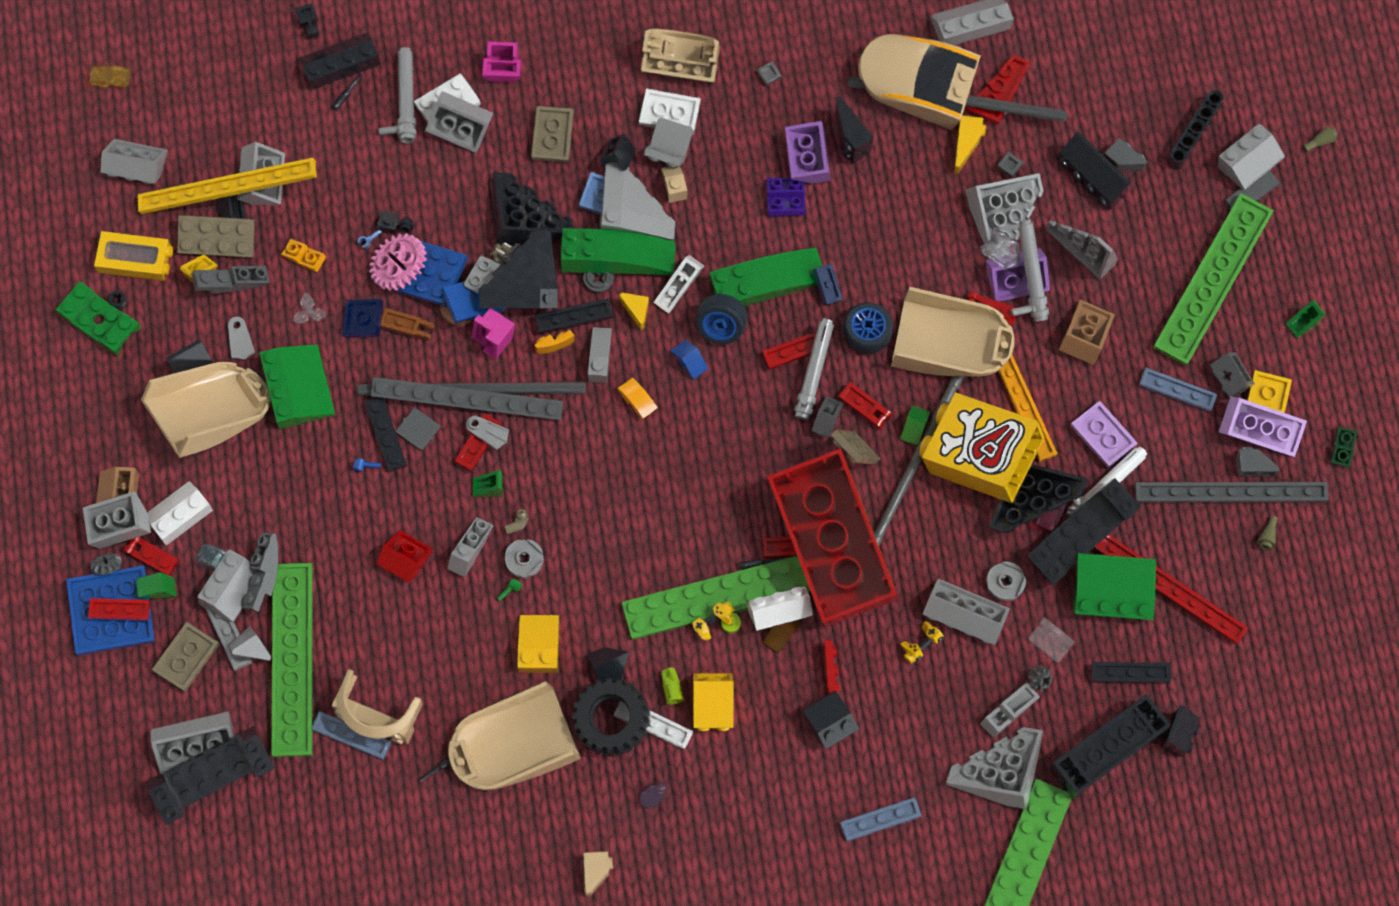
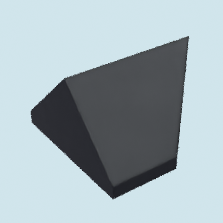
(608, 663)

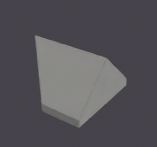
(249, 645)

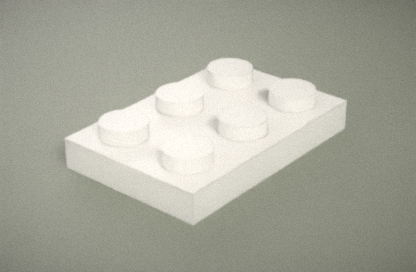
(456, 86)
(669, 106)

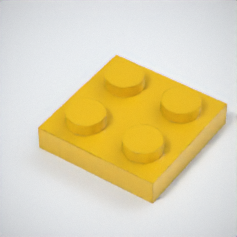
(1269, 391)

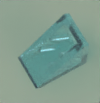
(210, 556)

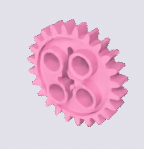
(387, 272)

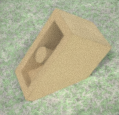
(674, 183)
(596, 870)

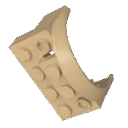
(680, 55)
(371, 722)

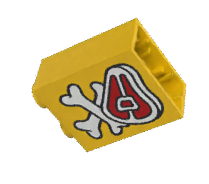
(982, 446)

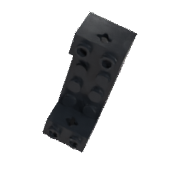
(1082, 531)
(1109, 746)
(208, 773)

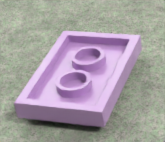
(1103, 434)

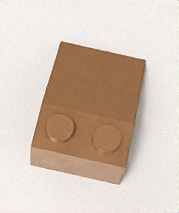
(1087, 332)

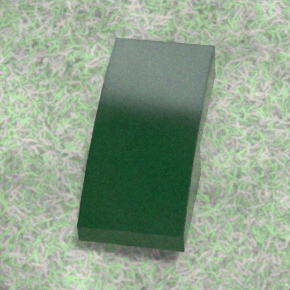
(1343, 447)

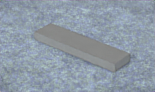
(228, 633)

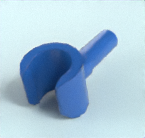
(359, 465)

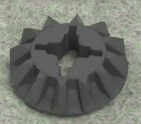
(598, 286)
(99, 565)

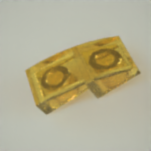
(107, 75)

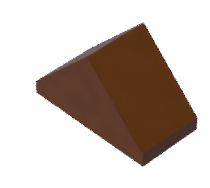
(781, 634)

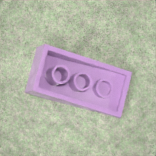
(1262, 426)

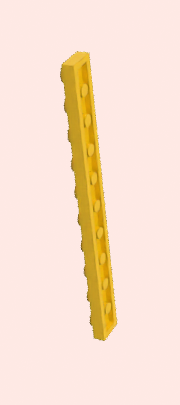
(227, 185)

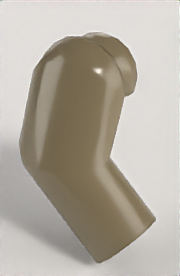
(519, 523)

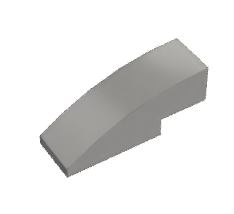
(1010, 710)

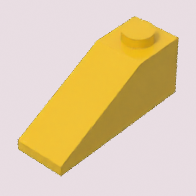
(968, 138)

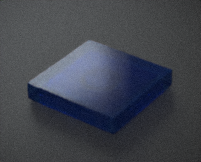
(362, 318)

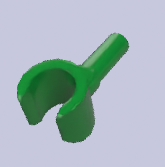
(513, 585)

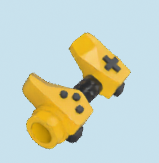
(721, 611)
(914, 651)

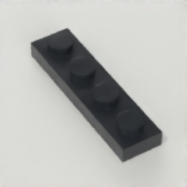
(573, 316)
(385, 434)
(1131, 672)

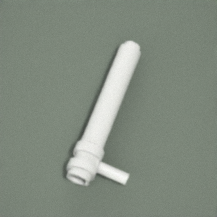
(1119, 472)

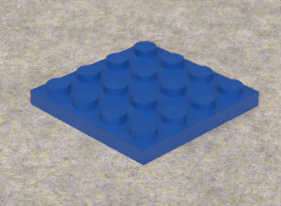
(105, 635)

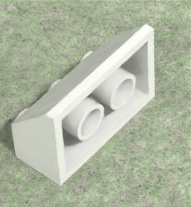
(178, 513)
(780, 608)

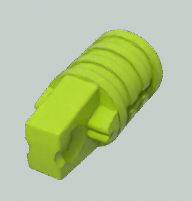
(672, 686)

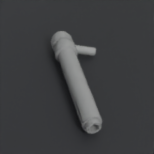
(406, 120)
(1037, 300)
(807, 398)

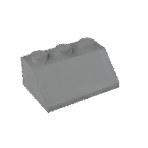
(459, 121)
(256, 157)
(1250, 157)
(133, 161)
(116, 520)
(227, 586)

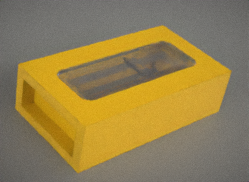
(133, 256)

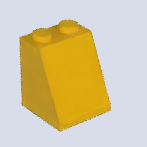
(713, 701)

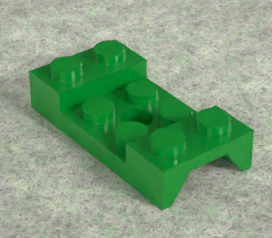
(82, 308)

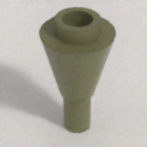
(1326, 136)
(1268, 537)

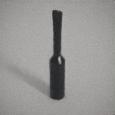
(345, 94)
(753, 563)
(441, 766)

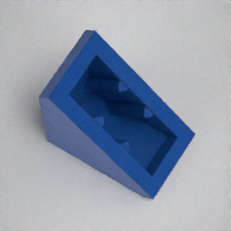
(690, 359)

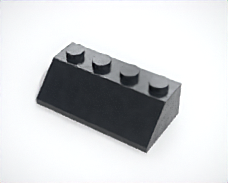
(339, 61)
(1093, 171)

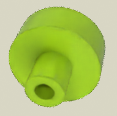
(734, 626)

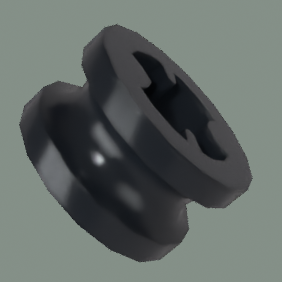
(114, 294)

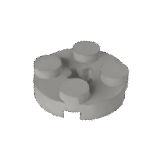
(525, 569)
(1015, 576)

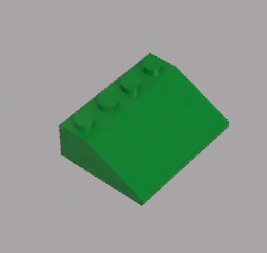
(297, 384)
(1115, 586)

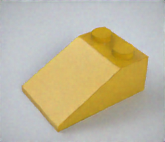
(538, 644)

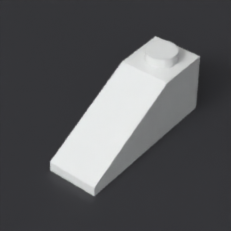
(679, 283)

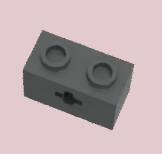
(1232, 374)

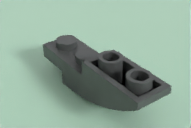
(230, 280)
(265, 565)

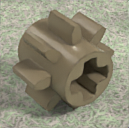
(498, 251)

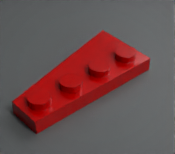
(1001, 87)

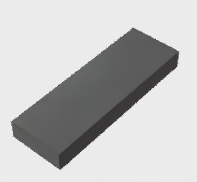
(1256, 190)

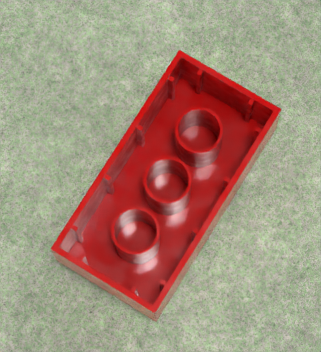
(833, 538)

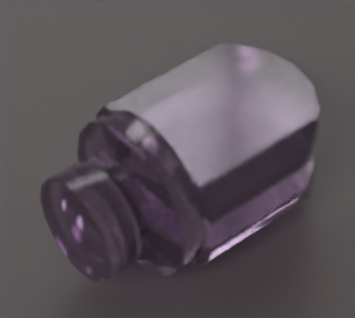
(653, 795)

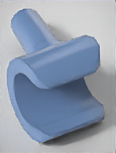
(368, 239)

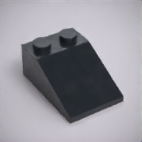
(853, 135)

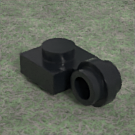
(308, 16)
(390, 222)

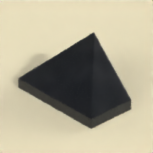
(231, 207)

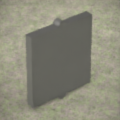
(418, 429)

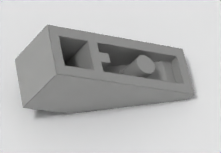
(599, 355)

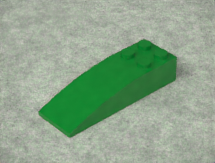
(615, 252)
(767, 276)

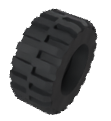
(593, 698)

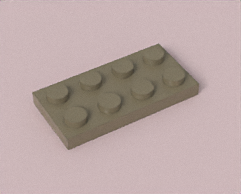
(216, 236)
(855, 447)

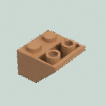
(117, 482)

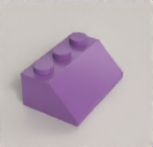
(808, 152)
(1012, 282)

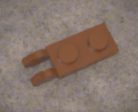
(405, 324)

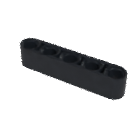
(1198, 122)

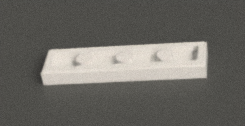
(660, 727)

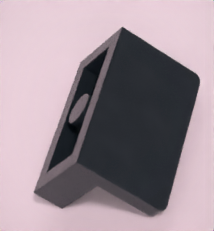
(618, 149)

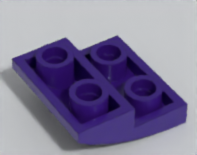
(785, 197)

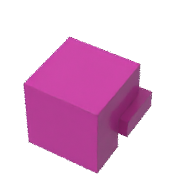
(502, 62)
(493, 332)

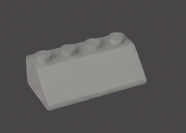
(972, 21)
(966, 611)
(188, 739)

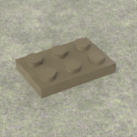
(552, 134)
(185, 656)

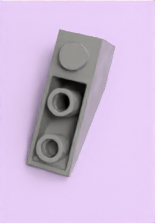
(469, 547)

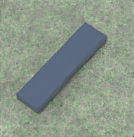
(1177, 390)
(339, 731)
(880, 819)

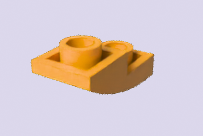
(304, 256)
(549, 345)
(637, 397)

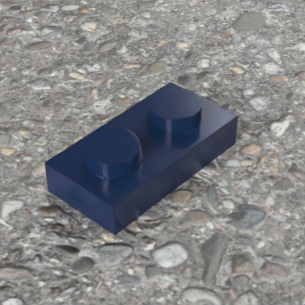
(828, 284)

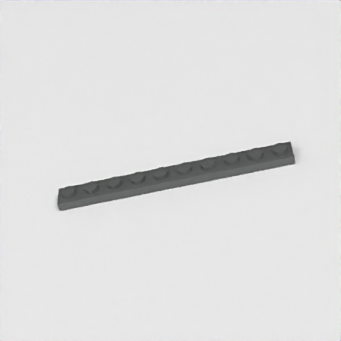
(467, 398)
(1231, 492)

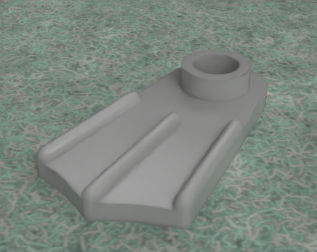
(240, 340)
(488, 432)

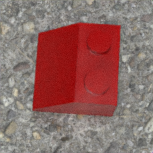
(404, 556)

